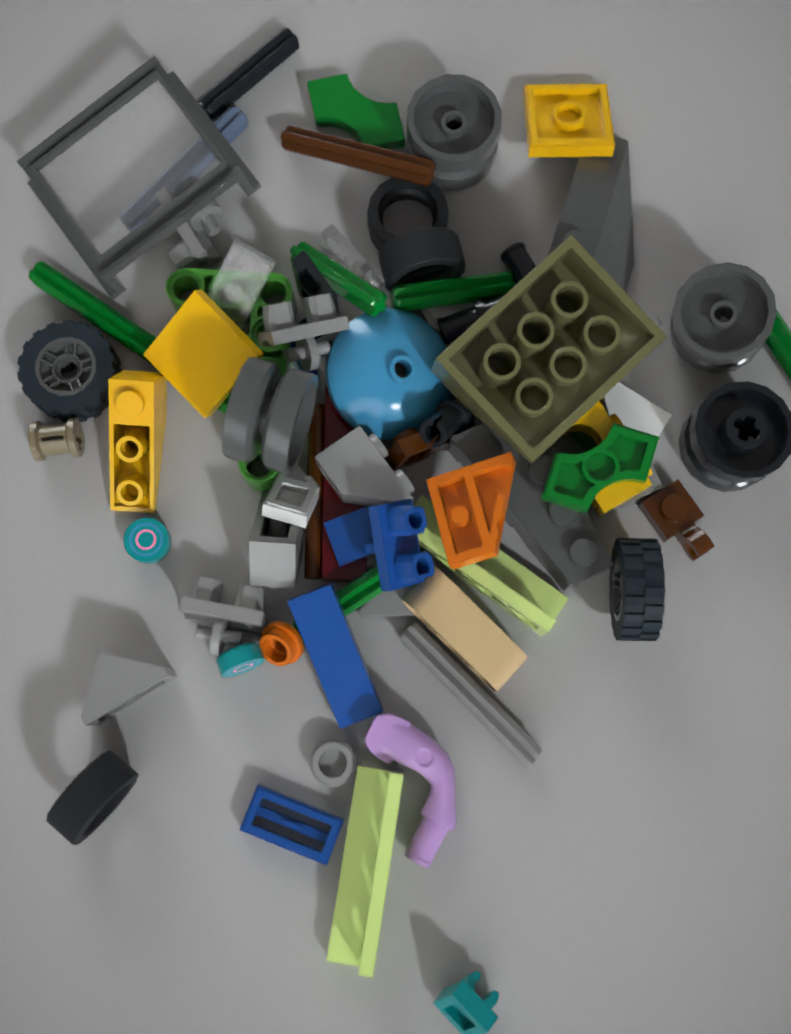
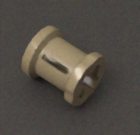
(40, 436)

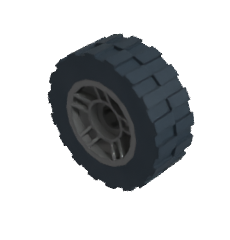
(56, 352)
(637, 589)

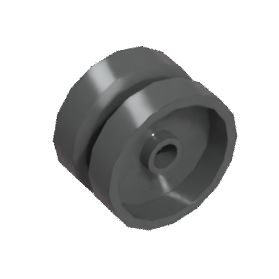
(455, 126)
(721, 292)
(269, 415)

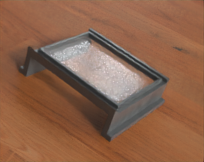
(132, 170)

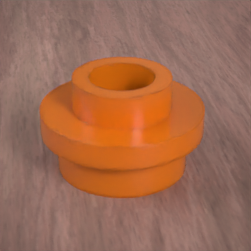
(281, 643)

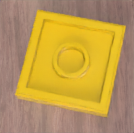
(568, 120)
(201, 352)

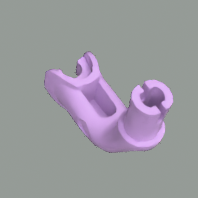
(400, 741)

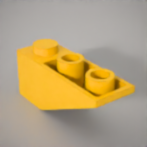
(136, 438)

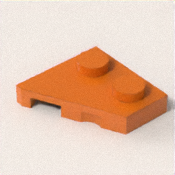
(472, 508)

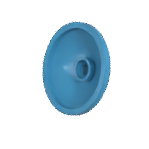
(364, 377)

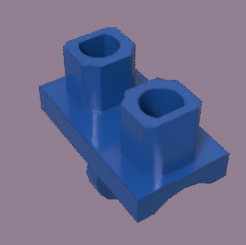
(396, 544)

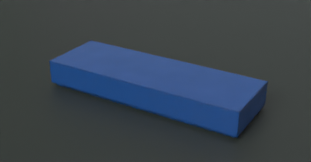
(335, 655)

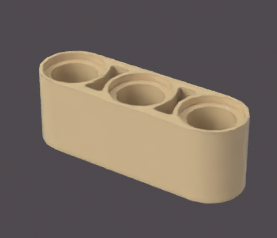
(465, 629)

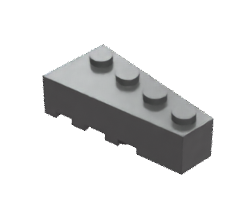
(555, 535)

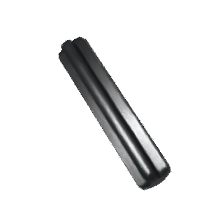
(249, 73)

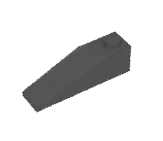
(601, 212)

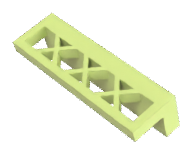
(499, 580)
(365, 868)

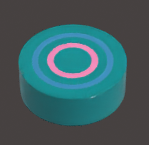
(147, 540)
(240, 659)

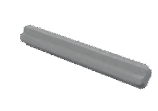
(470, 694)

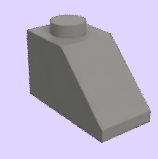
(274, 551)

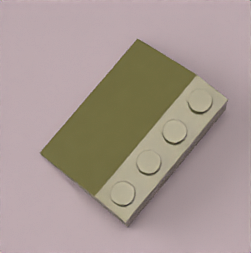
(548, 350)

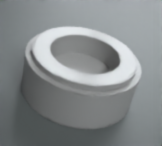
(333, 763)

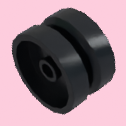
(736, 436)

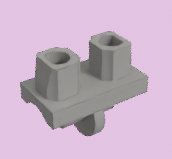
(195, 243)
(321, 320)
(205, 608)

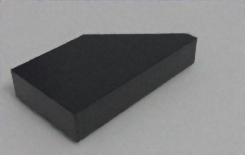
(309, 279)

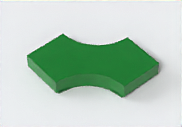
(342, 106)
(578, 478)

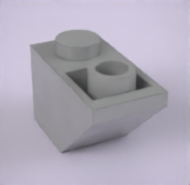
(360, 473)

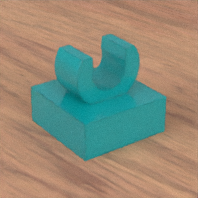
(465, 1008)

